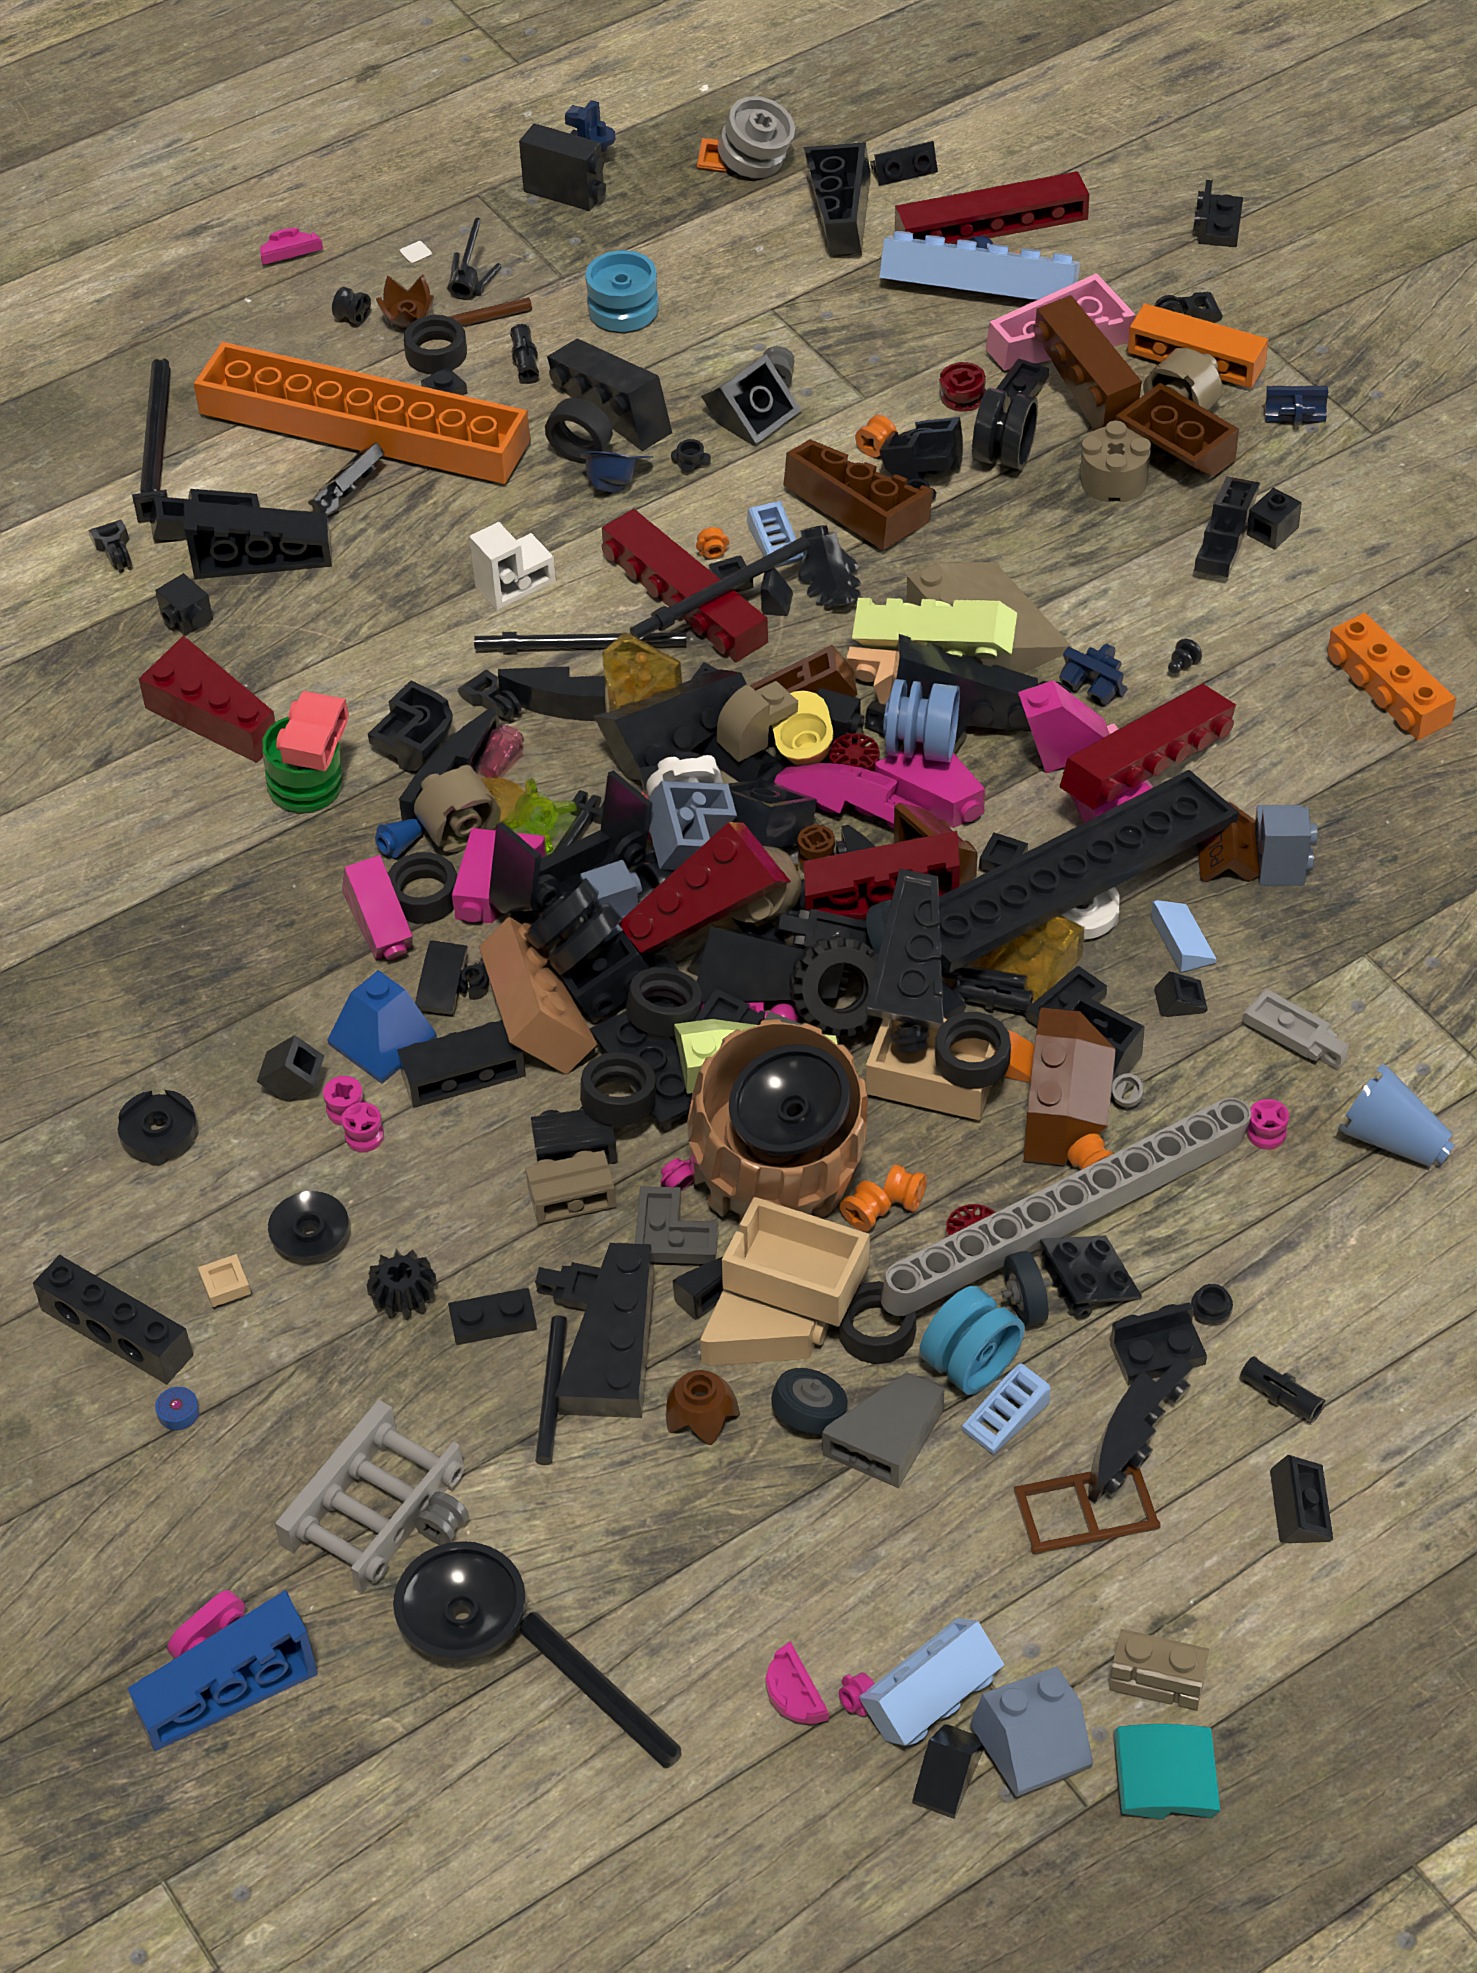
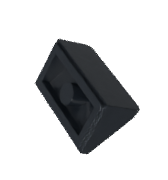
(744, 770)
(1300, 1501)

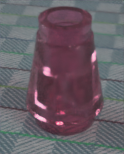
(501, 750)

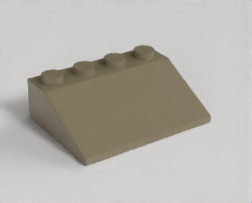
(1034, 638)

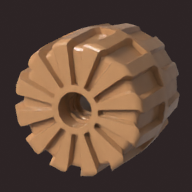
(736, 1171)

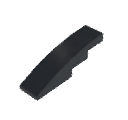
(1226, 526)
(462, 749)

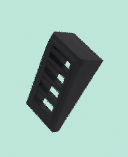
(699, 1288)

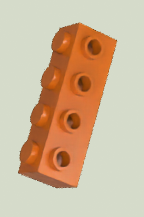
(1161, 331)
(1391, 676)

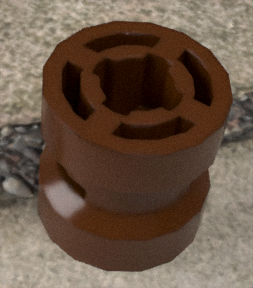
(815, 843)

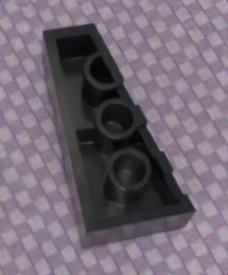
(841, 191)
(619, 388)
(986, 693)
(667, 721)
(611, 1346)

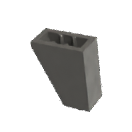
(886, 1429)

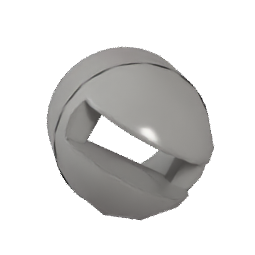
(1119, 1089)

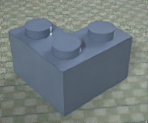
(686, 818)
(1284, 844)
(615, 887)

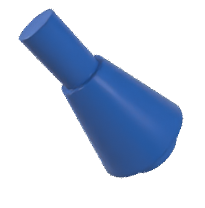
(397, 836)

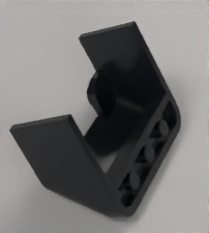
(530, 883)

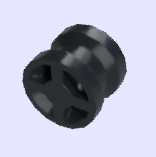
(351, 305)

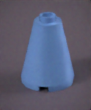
(1397, 1121)

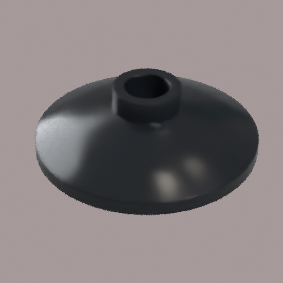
(307, 1213)

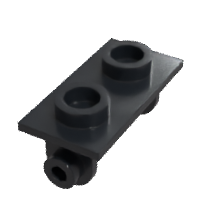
(905, 163)

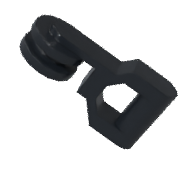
(1191, 304)
(112, 540)
(505, 702)

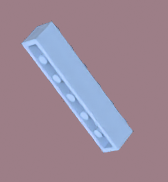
(976, 268)

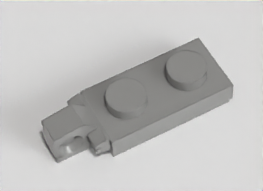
(1296, 1029)

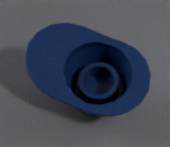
(610, 470)

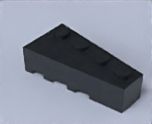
(254, 539)

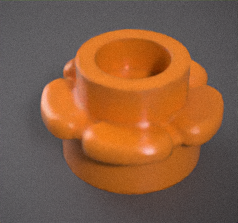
(712, 542)

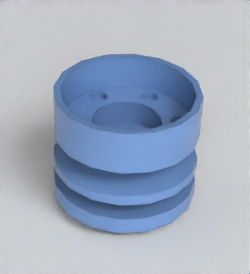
(922, 720)

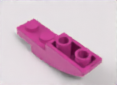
(842, 784)

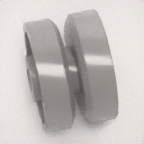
(756, 137)

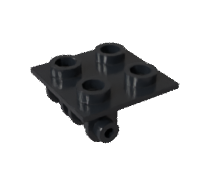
(1087, 1272)

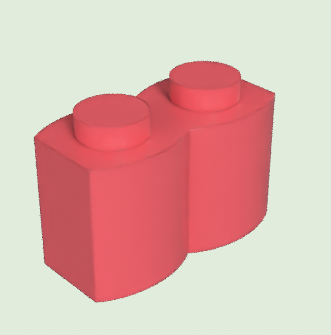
(313, 730)

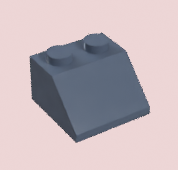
(1034, 1731)

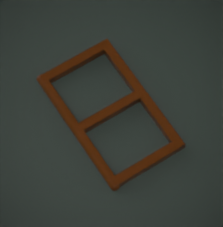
(1094, 1534)

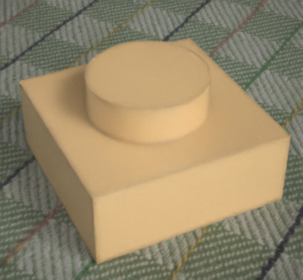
(224, 1280)

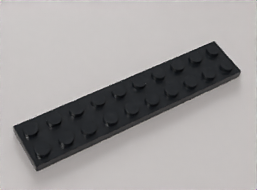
(1078, 866)

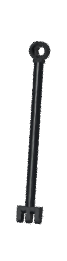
(585, 813)

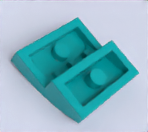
(1166, 1770)

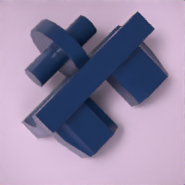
(589, 124)
(1296, 403)
(1096, 667)

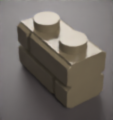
(570, 1186)
(1159, 1669)

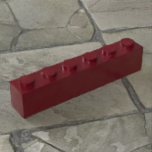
(997, 209)
(674, 574)
(1147, 746)

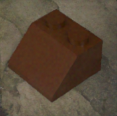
(917, 822)

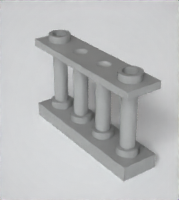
(352, 1462)

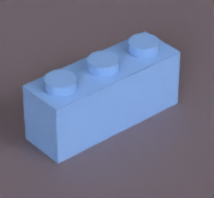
(932, 1682)

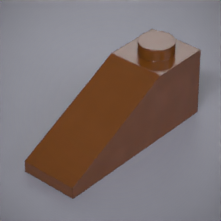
(820, 670)

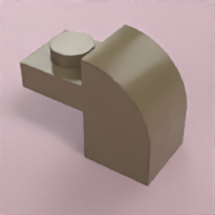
(747, 718)

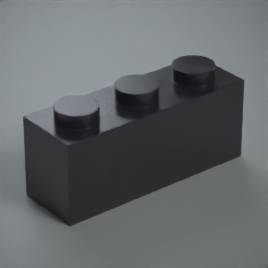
(459, 1063)

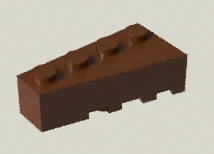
(1086, 361)
(856, 494)

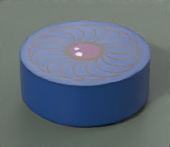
(177, 1408)

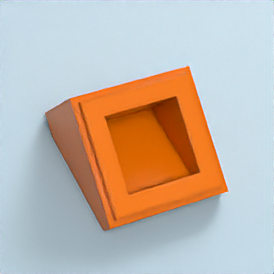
(709, 156)
(1021, 1058)

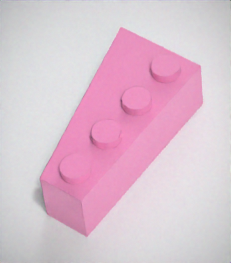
(1013, 333)

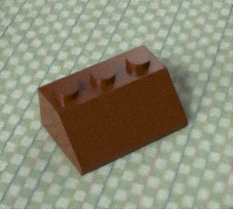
(1183, 429)

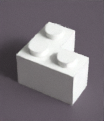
(509, 567)

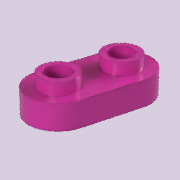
(207, 1621)

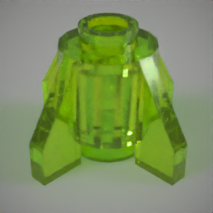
(545, 817)

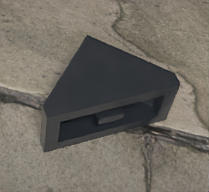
(947, 1770)

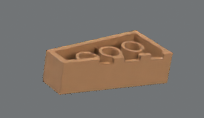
(534, 999)

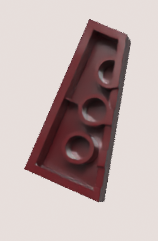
(206, 700)
(859, 879)
(708, 886)

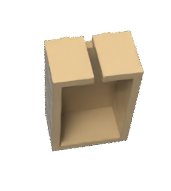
(915, 1078)
(796, 1261)

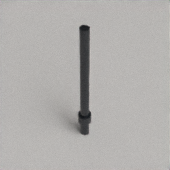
(666, 616)
(511, 642)

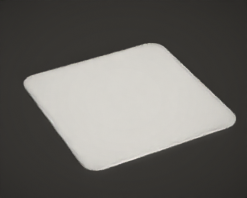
(415, 251)

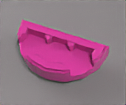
(289, 244)
(792, 1689)

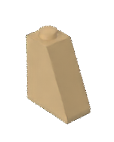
(757, 1332)

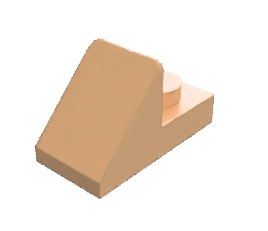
(873, 665)

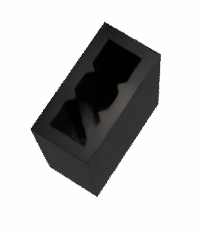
(562, 167)

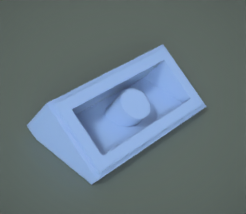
(1181, 935)

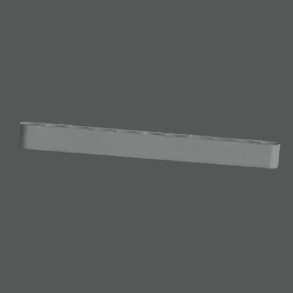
(1121, 1178)

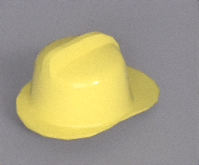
(807, 733)

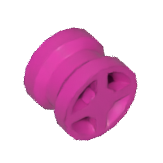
(334, 1095)
(1263, 1115)
(358, 1117)

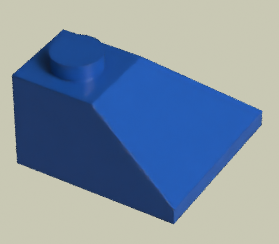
(377, 1023)

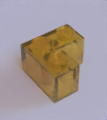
(637, 671)

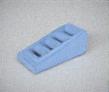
(767, 514)
(1026, 1390)

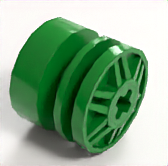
(295, 786)

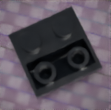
(1118, 1030)

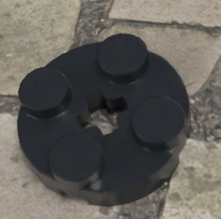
(159, 1144)

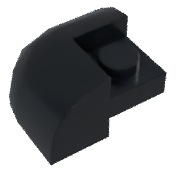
(930, 447)
(414, 727)

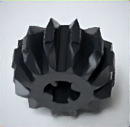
(401, 1284)

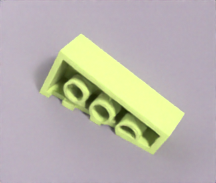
(967, 628)

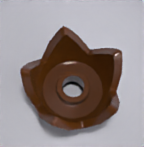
(404, 305)
(701, 1413)

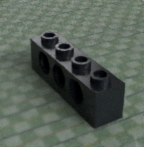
(113, 1319)

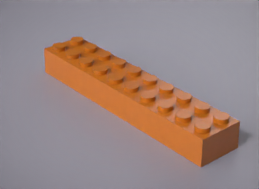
(363, 409)

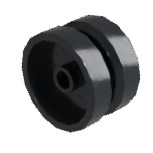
(1004, 428)
(569, 922)

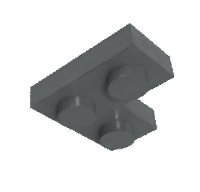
(669, 1237)

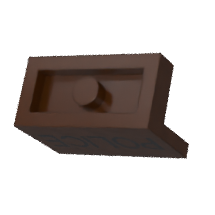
(1231, 849)

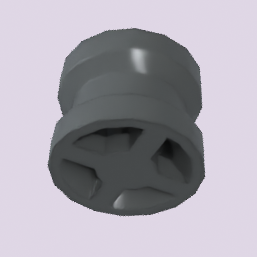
(783, 362)
(441, 1518)

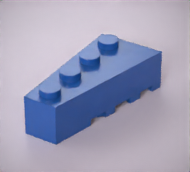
(225, 1673)

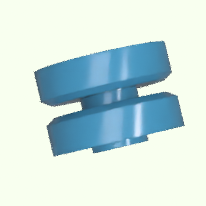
(622, 290)
(972, 1340)

